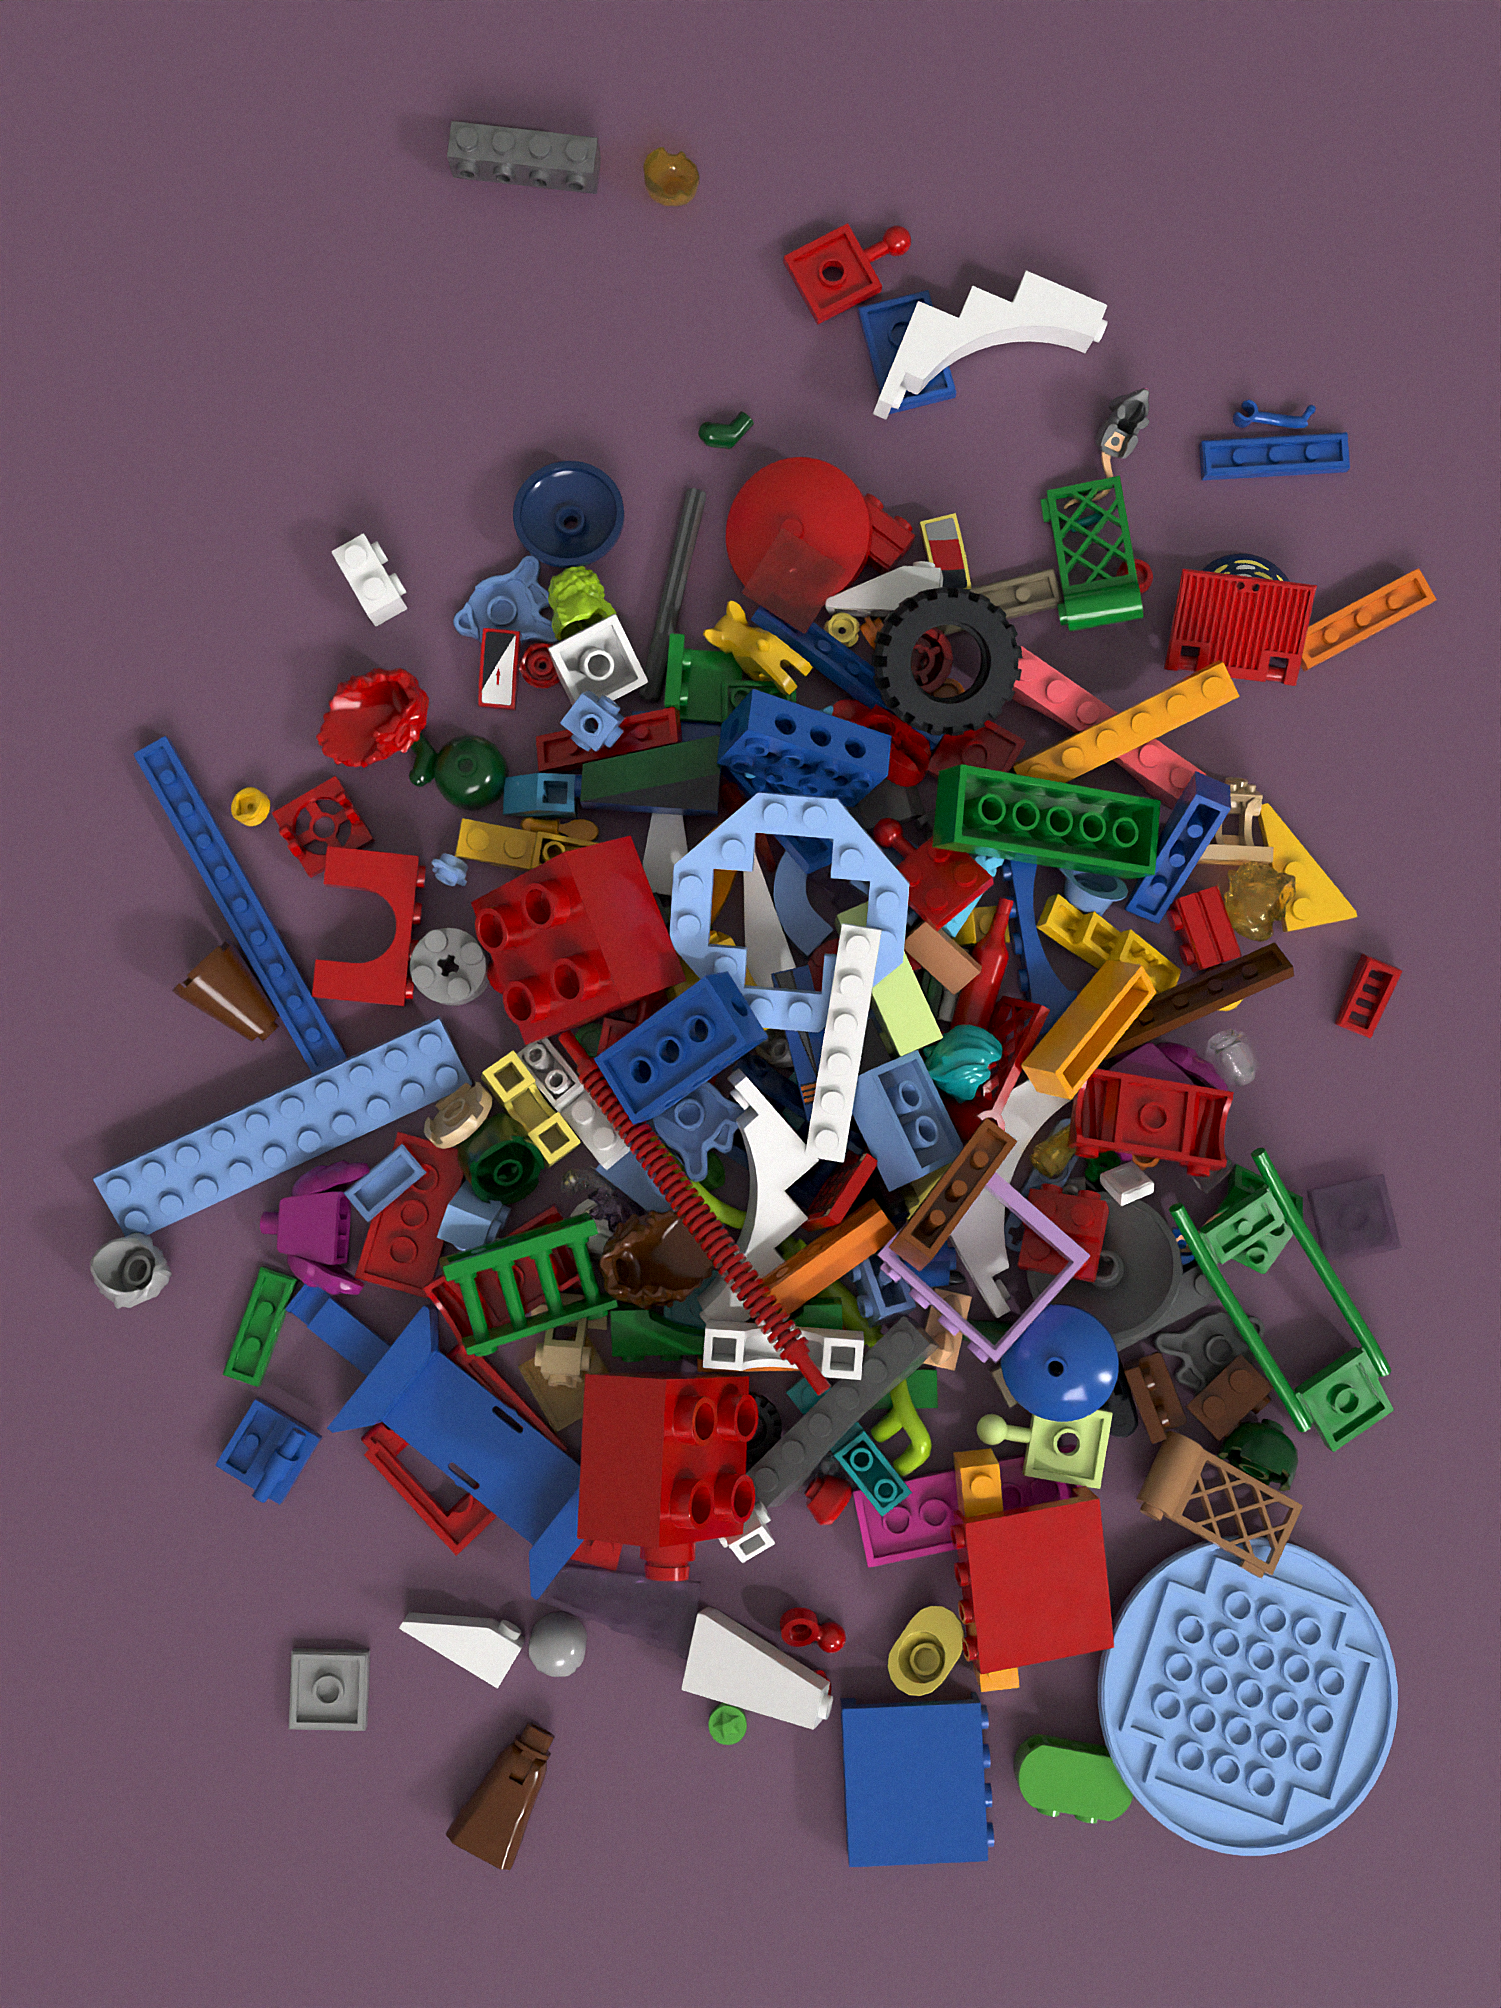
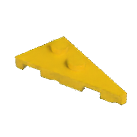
(1316, 896)

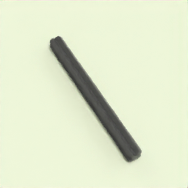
(673, 593)

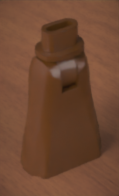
(499, 1810)

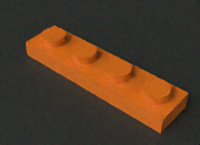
(1366, 618)

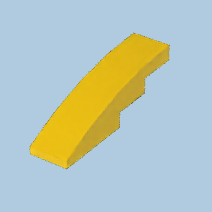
(1097, 940)

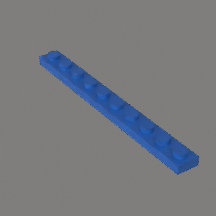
(240, 905)

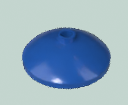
(1087, 1358)

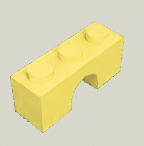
(522, 1101)

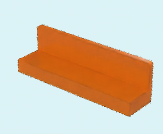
(830, 1256)

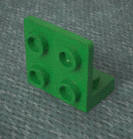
(696, 679)
(1265, 1250)

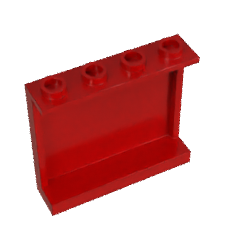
(1033, 1583)

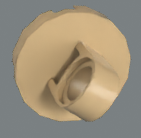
(458, 1115)

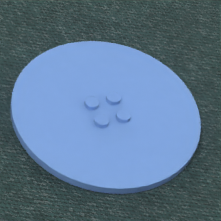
(1248, 1700)

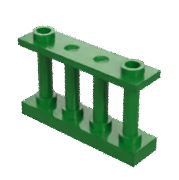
(500, 1257)

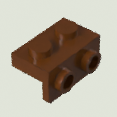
(1230, 1397)

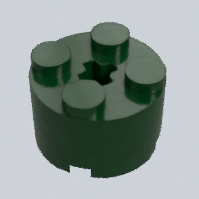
(500, 1160)

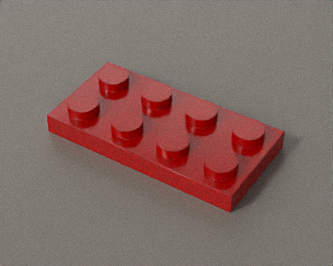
(402, 1238)

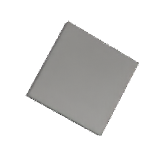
(329, 1689)

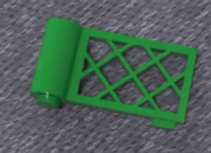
(1101, 600)

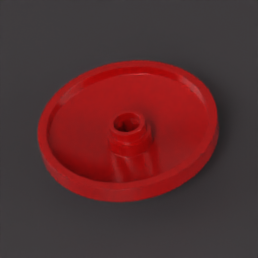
(811, 503)

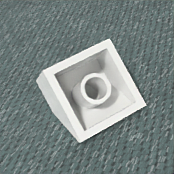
(597, 661)

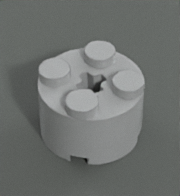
(429, 961)

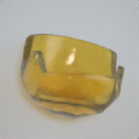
(670, 177)

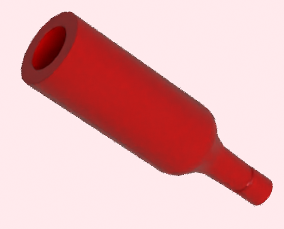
(979, 996)

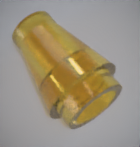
(1052, 1154)

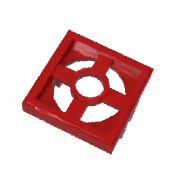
(288, 814)

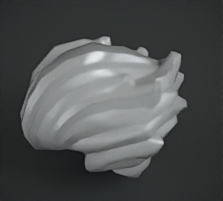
(130, 1270)

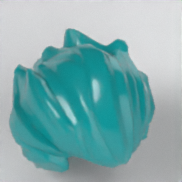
(962, 1060)

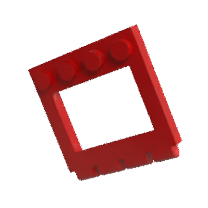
(468, 1516)

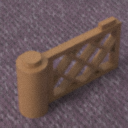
(1173, 1480)

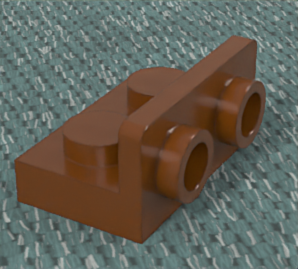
(1155, 1395)

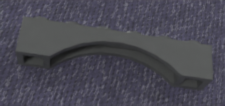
(809, 1440)

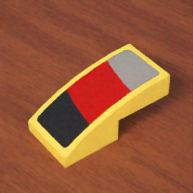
(946, 550)

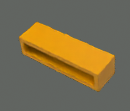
(1089, 1029)

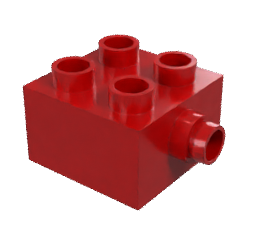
(576, 939)
(665, 1463)

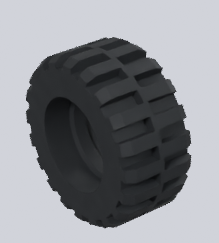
(997, 669)

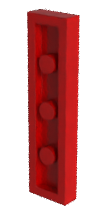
(641, 732)

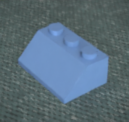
(904, 1121)

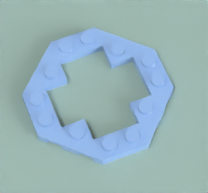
(733, 848)

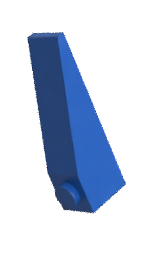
(1181, 845)

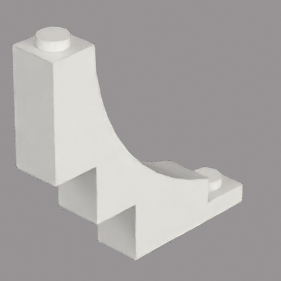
(1037, 314)
(774, 1163)
(980, 1232)

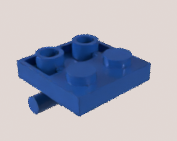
(268, 1451)

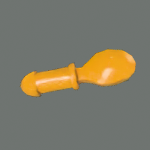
(576, 829)

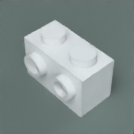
(369, 580)

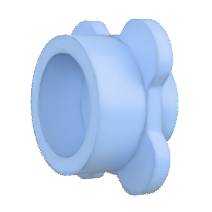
(450, 870)

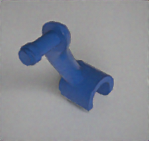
(1271, 418)

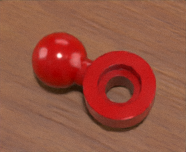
(801, 1628)

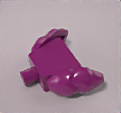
(1170, 1063)
(316, 1227)

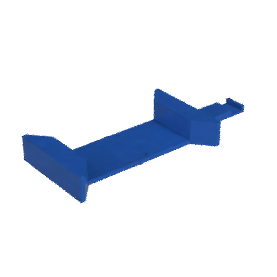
(453, 1420)

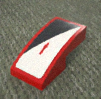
(499, 669)

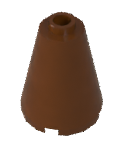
(230, 993)

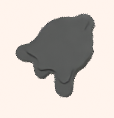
(1205, 1347)

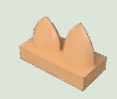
(949, 1345)

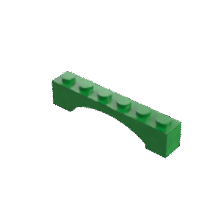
(647, 1333)

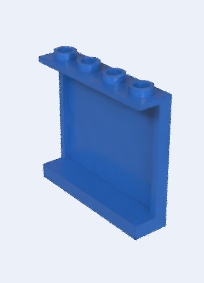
(916, 1782)

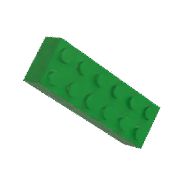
(1045, 822)

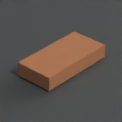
(941, 956)

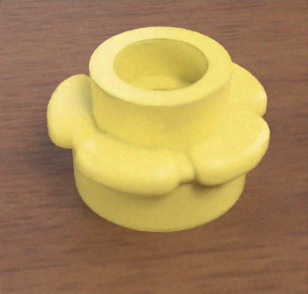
(845, 621)

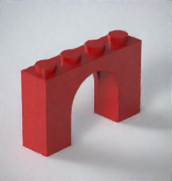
(395, 880)

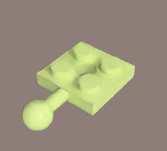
(1043, 1459)

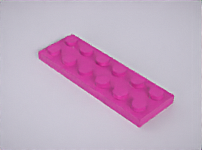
(924, 1518)

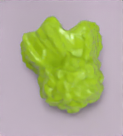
(576, 601)

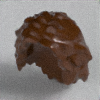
(653, 1261)

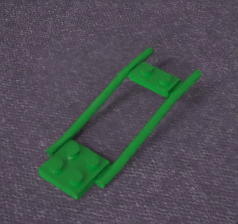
(1346, 1393)

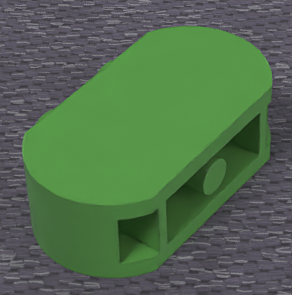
(1070, 1779)

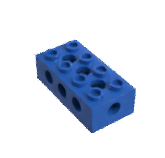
(803, 748)
(680, 1047)

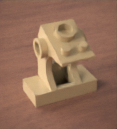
(1239, 848)
(564, 1360)

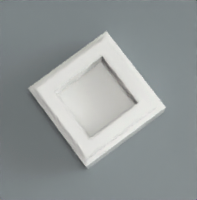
(1126, 1183)

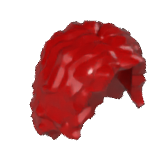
(373, 717)

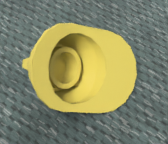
(926, 1651)

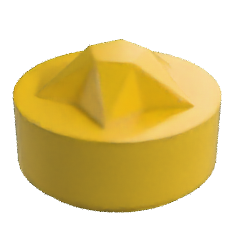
(250, 806)

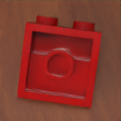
(1079, 1217)

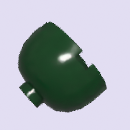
(470, 772)
(1262, 1452)

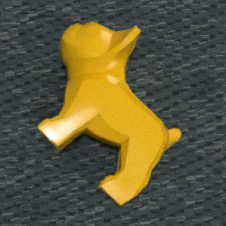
(756, 650)

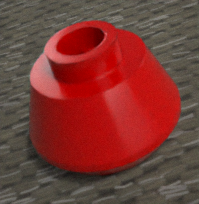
(827, 1498)

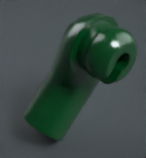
(725, 435)
(424, 763)

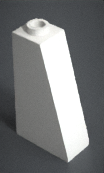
(750, 1673)

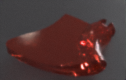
(732, 801)

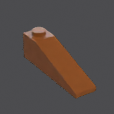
(953, 1195)

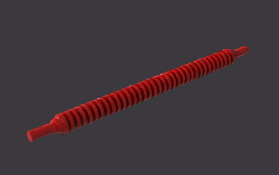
(696, 1216)

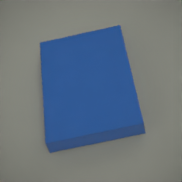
(883, 332)

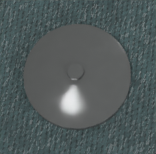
(1134, 1277)

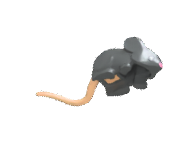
(1119, 431)

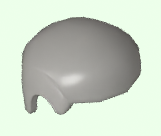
(557, 1644)

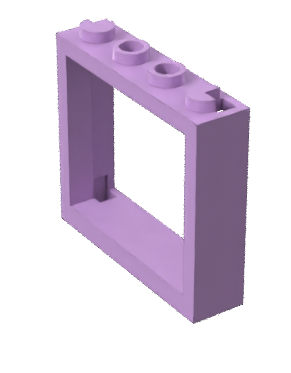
(951, 1318)

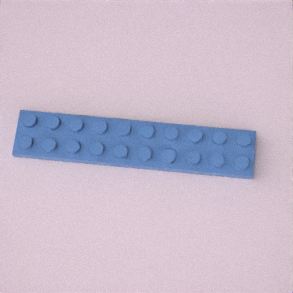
(283, 1129)

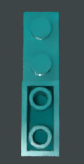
(858, 1456)

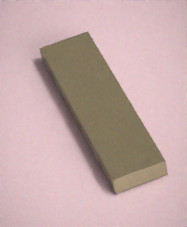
(1019, 595)

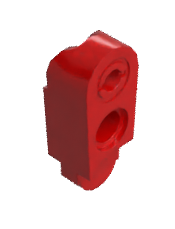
(909, 749)

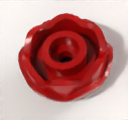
(530, 666)

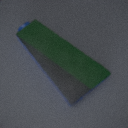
(657, 780)

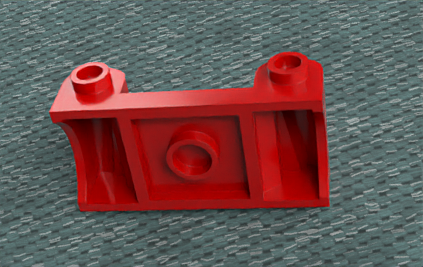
(1151, 1120)
(450, 1302)

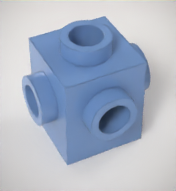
(580, 721)

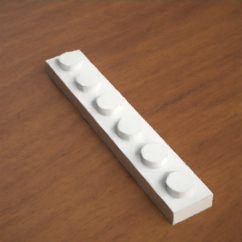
(843, 1042)

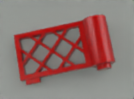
(970, 1114)

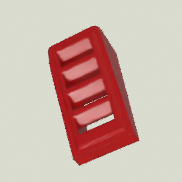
(1385, 989)

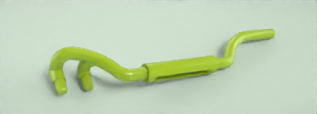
(903, 1411)

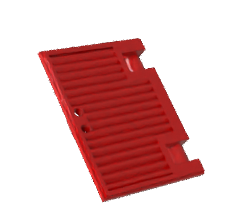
(1240, 625)

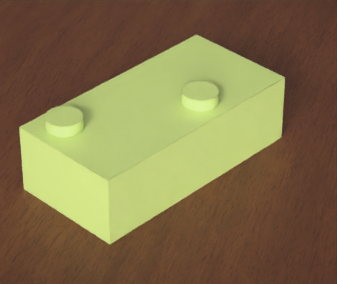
(897, 1001)

